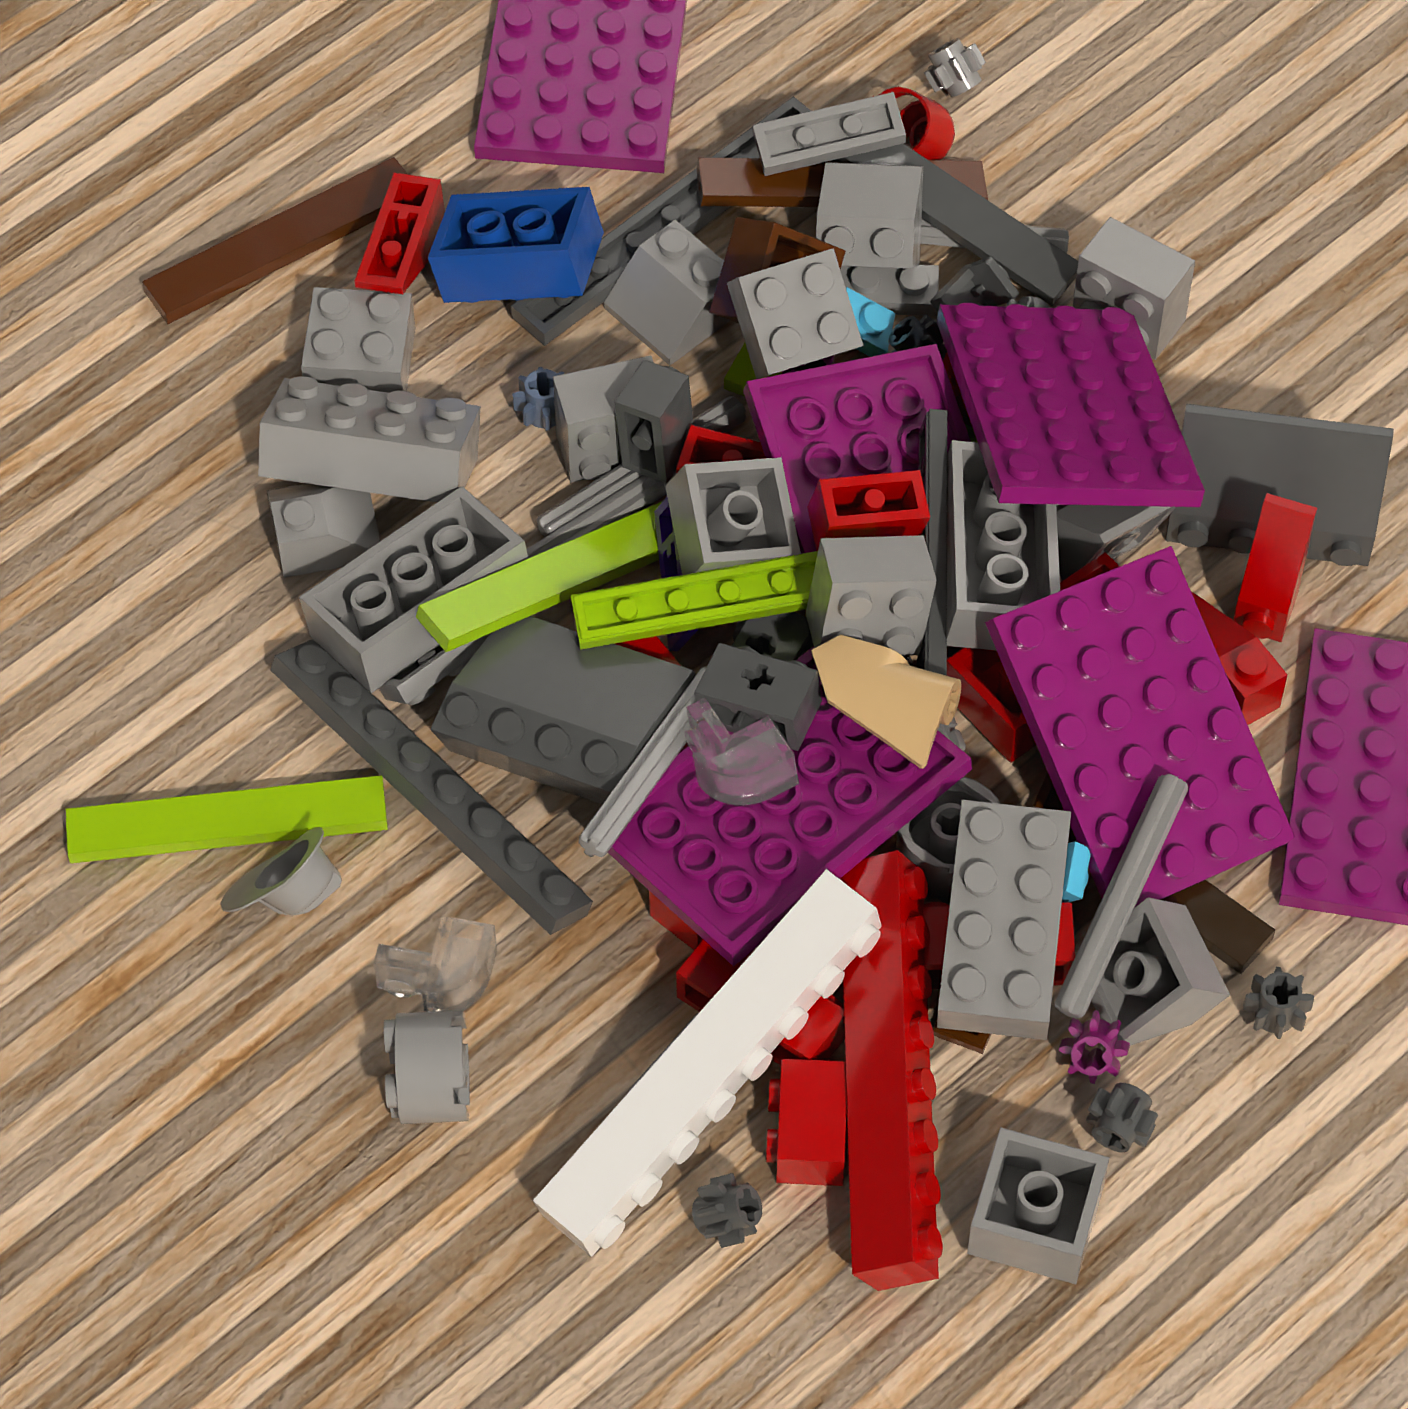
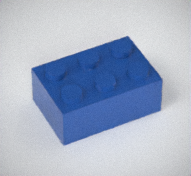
(516, 245)

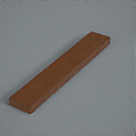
(744, 185)
(271, 244)

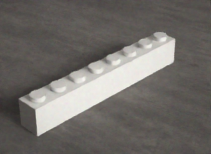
(709, 1064)

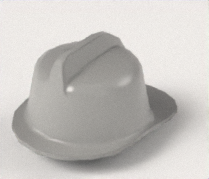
(289, 881)

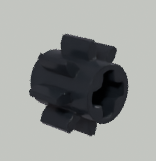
(913, 333)

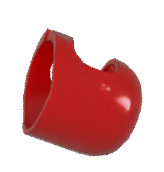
(928, 121)

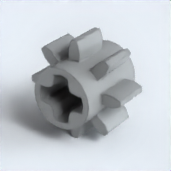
(955, 67)

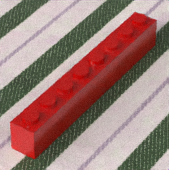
(891, 1084)

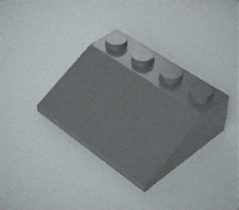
(1296, 458)
(557, 710)

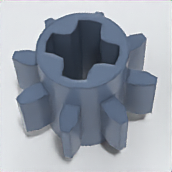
(536, 398)

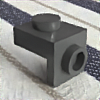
(977, 283)

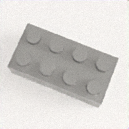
(368, 439)
(995, 550)
(371, 604)
(1004, 920)

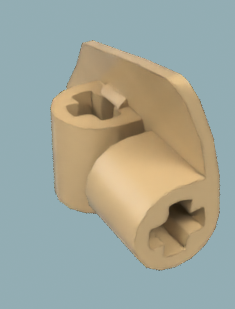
(887, 694)

